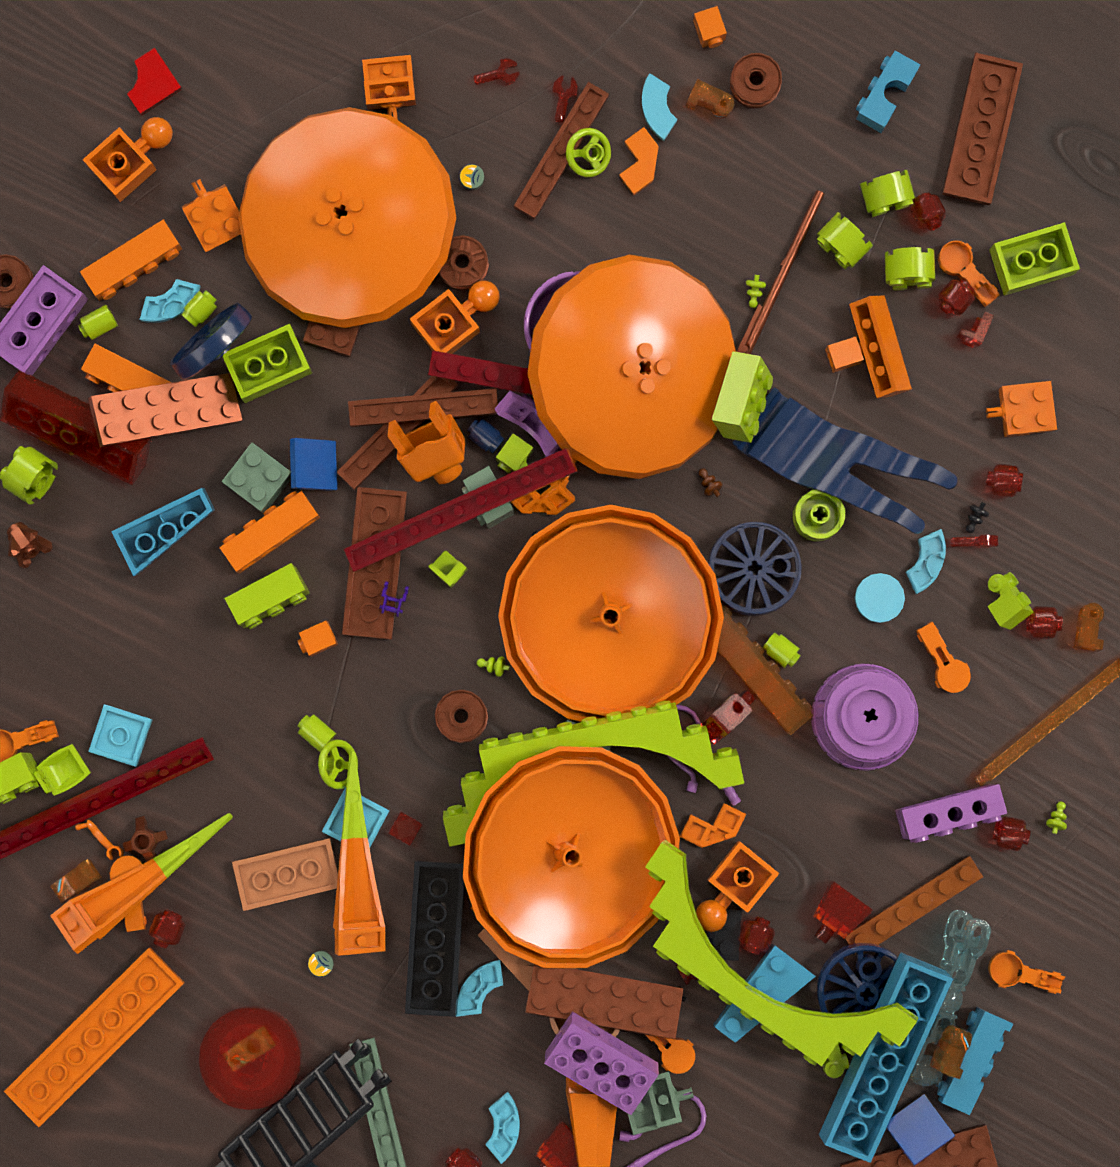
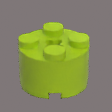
(888, 191)
(843, 240)
(910, 268)
(28, 474)
(808, 525)

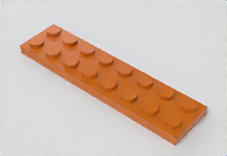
(94, 1037)

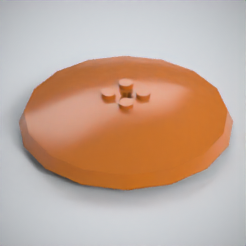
(356, 264)
(590, 357)
(601, 562)
(578, 905)

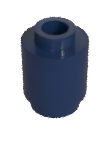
(485, 435)

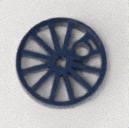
(211, 341)
(765, 566)
(870, 980)

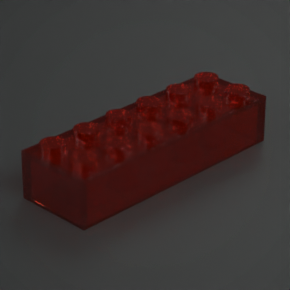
(68, 426)

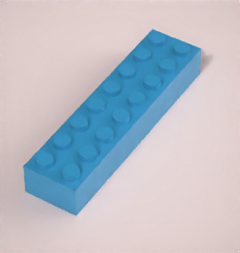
(880, 1074)

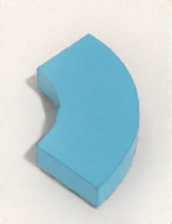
(655, 107)
(170, 304)
(929, 562)
(477, 987)
(505, 1127)

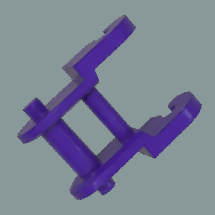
(384, 607)

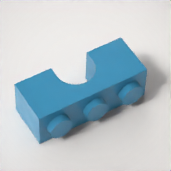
(897, 73)

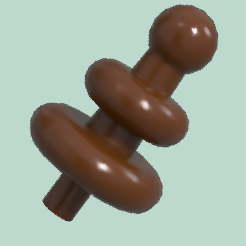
(709, 482)

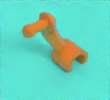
(101, 838)

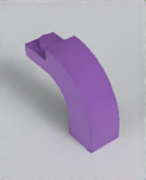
(523, 413)

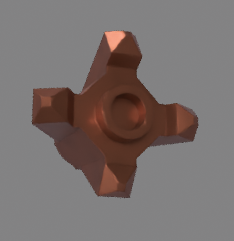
(26, 543)
(144, 840)

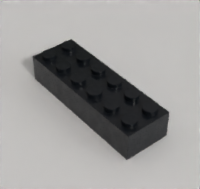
(435, 938)

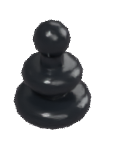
(975, 519)

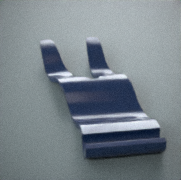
(821, 454)

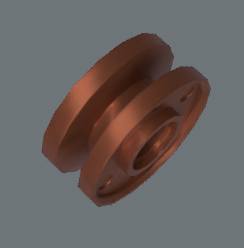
(755, 95)
(477, 268)
(21, 278)
(446, 713)

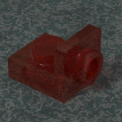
(980, 328)

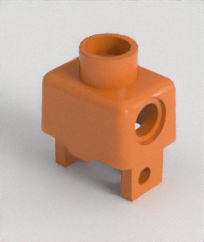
(430, 449)

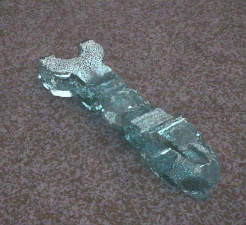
(960, 955)

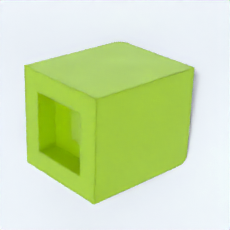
(448, 569)

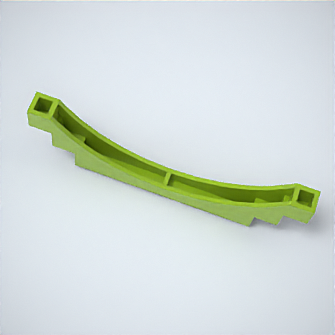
(643, 727)
(801, 1029)

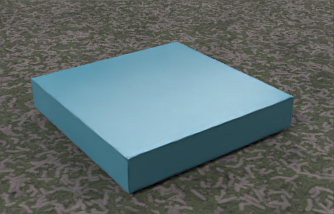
(120, 735)
(373, 814)

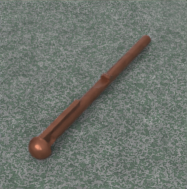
(762, 312)

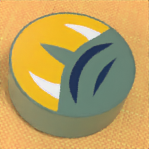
(472, 177)
(320, 963)

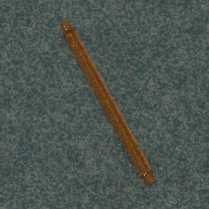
(1049, 723)

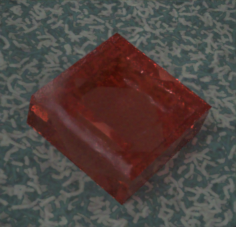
(405, 828)

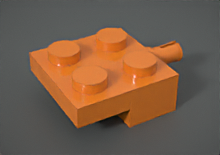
(389, 83)
(213, 216)
(1025, 409)

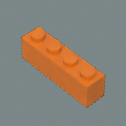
(131, 260)
(880, 346)
(117, 371)
(269, 532)

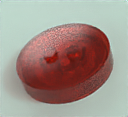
(260, 1080)

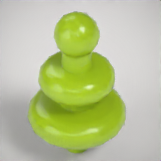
(754, 292)
(499, 665)
(1058, 818)

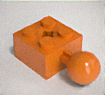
(118, 148)
(446, 308)
(760, 875)

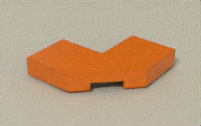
(642, 172)
(549, 502)
(704, 834)

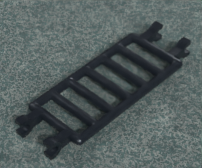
(377, 1081)

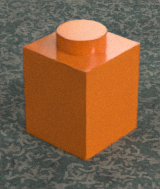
(710, 27)
(844, 354)
(317, 639)

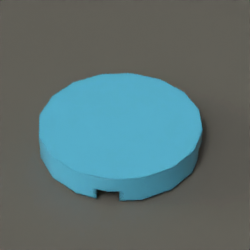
(879, 598)

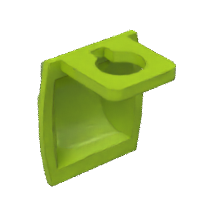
(61, 771)

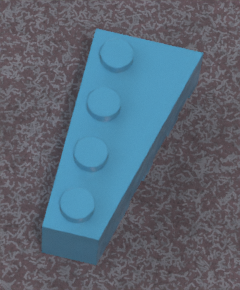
(156, 532)
(775, 976)
(977, 1063)

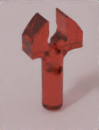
(499, 73)
(563, 97)
(982, 540)

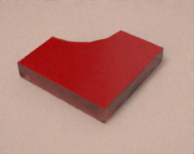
(153, 84)

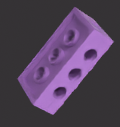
(53, 323)
(990, 810)
(601, 1078)

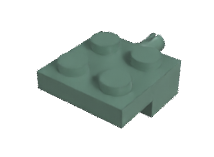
(659, 1106)

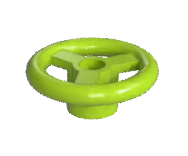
(598, 152)
(332, 764)

